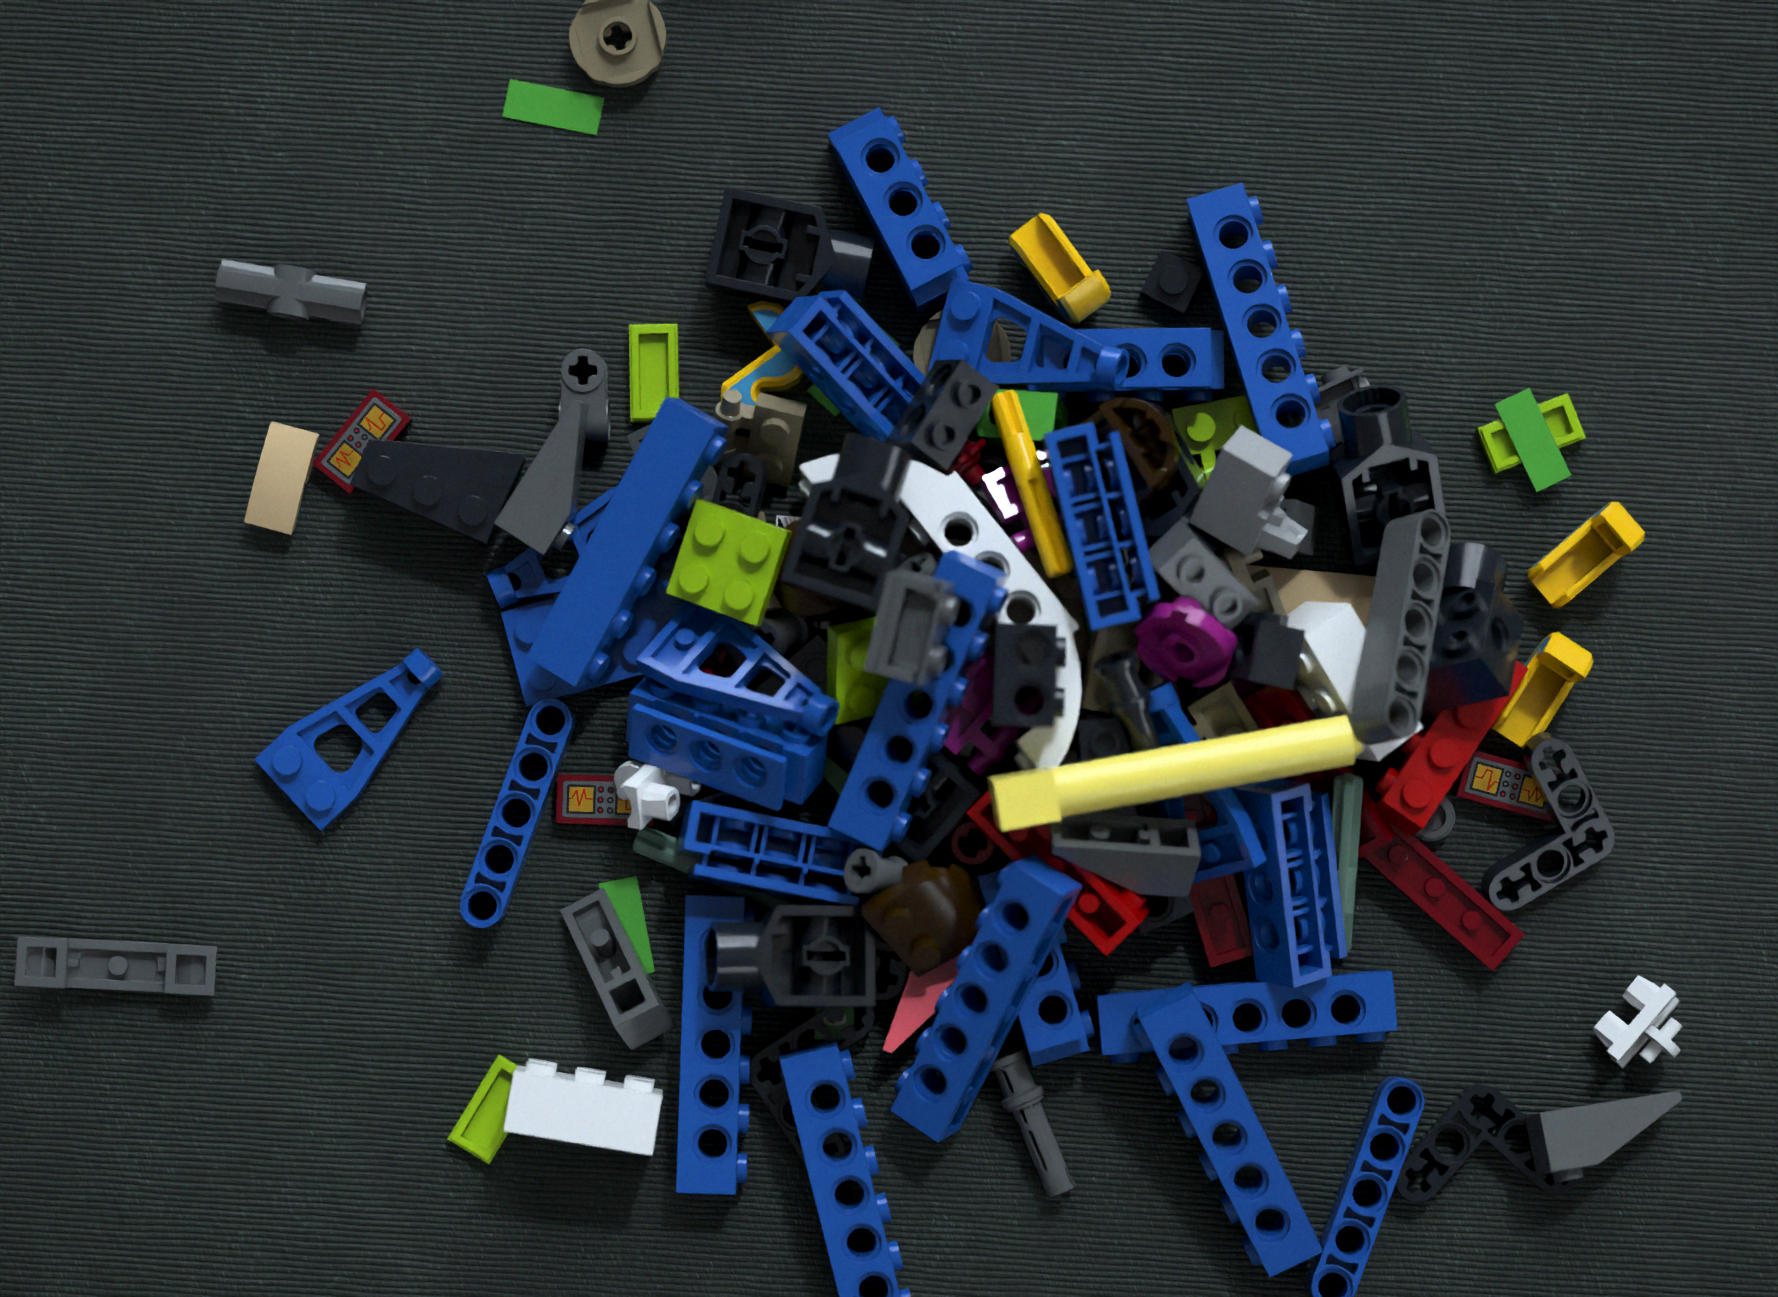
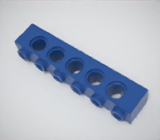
(1230, 213)
(858, 808)
(1047, 900)
(1369, 989)
(803, 1072)
(696, 1169)
(1291, 1235)

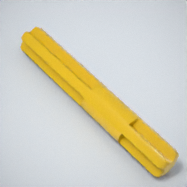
(1031, 484)

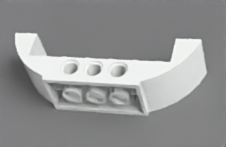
(944, 502)

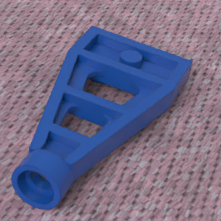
(968, 328)
(528, 564)
(696, 632)
(309, 778)
(1232, 841)

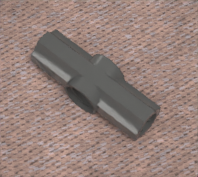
(291, 292)

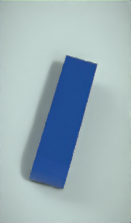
(500, 831)
(1360, 1167)

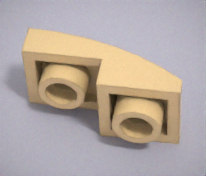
(281, 478)

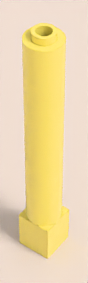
(1169, 772)

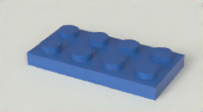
(537, 683)

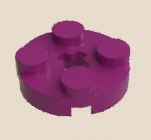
(1207, 642)

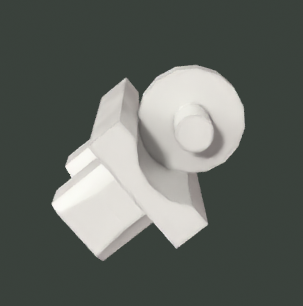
(651, 792)
(1654, 1007)

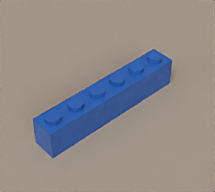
(628, 542)

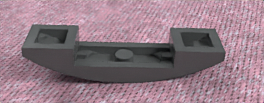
(115, 965)

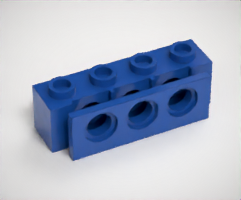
(923, 279)
(1197, 347)
(848, 360)
(1090, 526)
(724, 746)
(769, 843)
(1316, 898)
(1046, 1039)

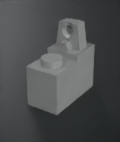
(1246, 496)

